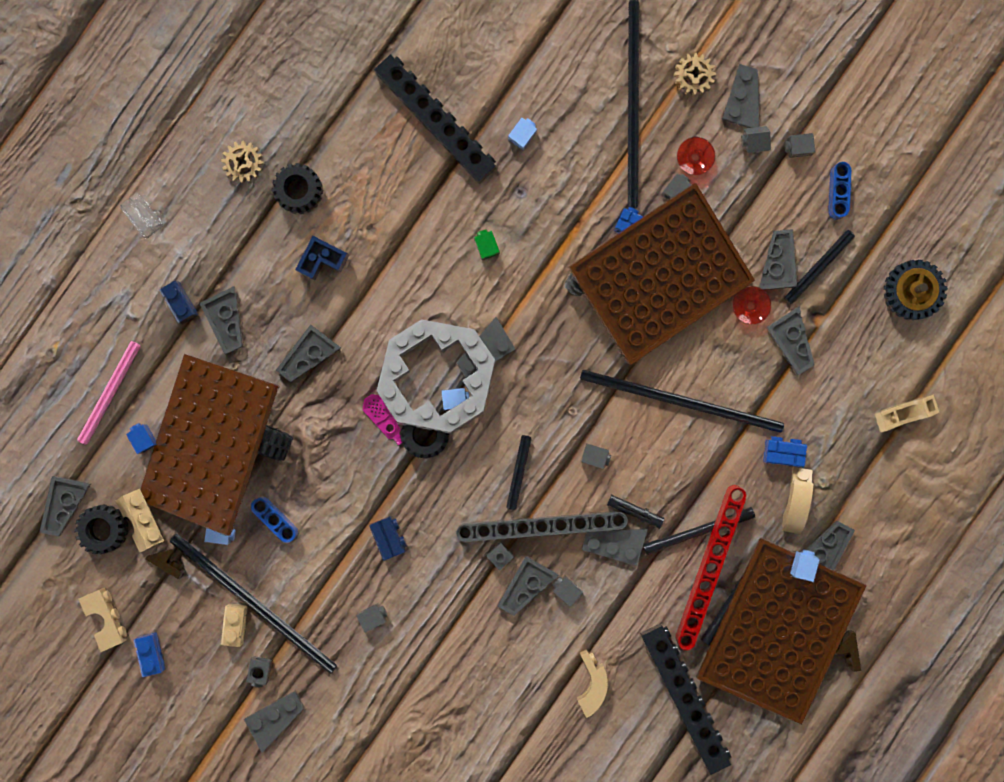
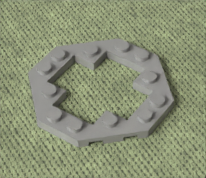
(426, 415)

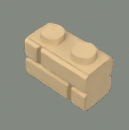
(234, 625)

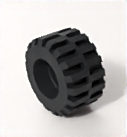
(283, 180)
(275, 444)
(421, 451)
(86, 533)

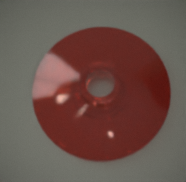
(698, 146)
(761, 303)

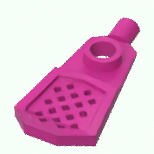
(384, 420)

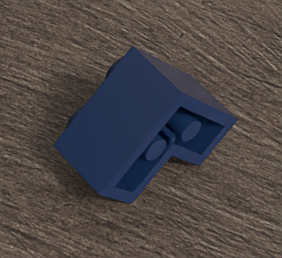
(320, 253)

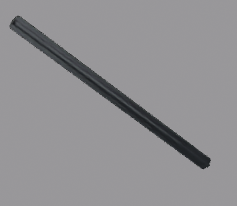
(633, 103)
(682, 401)
(253, 603)

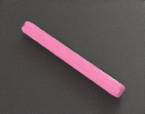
(109, 393)

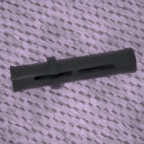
(639, 513)

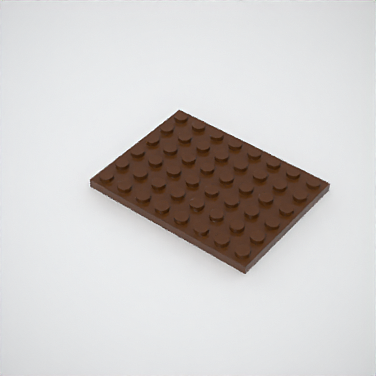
(661, 273)
(208, 443)
(780, 633)

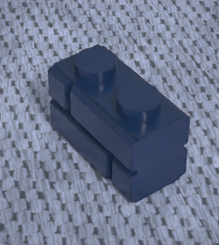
(179, 302)
(388, 538)

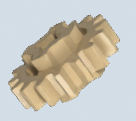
(687, 74)
(239, 169)

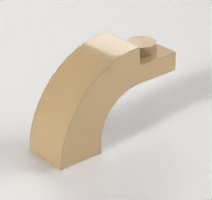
(906, 412)
(799, 501)
(596, 692)

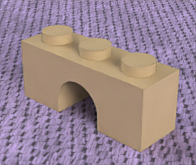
(136, 509)
(100, 603)

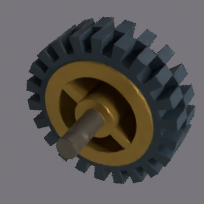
(915, 289)

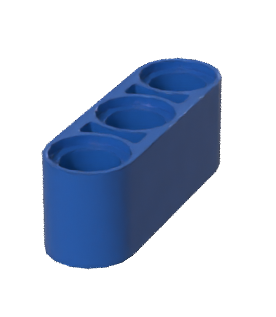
(843, 182)
(264, 516)

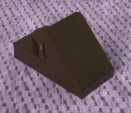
(162, 560)
(849, 645)

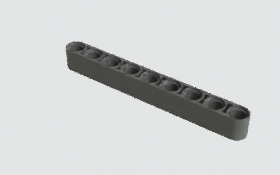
(550, 530)

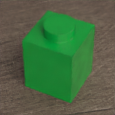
(486, 244)

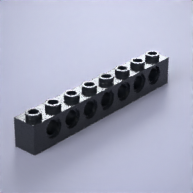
(392, 65)
(717, 760)

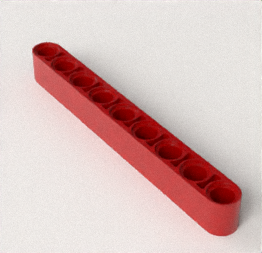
(710, 576)

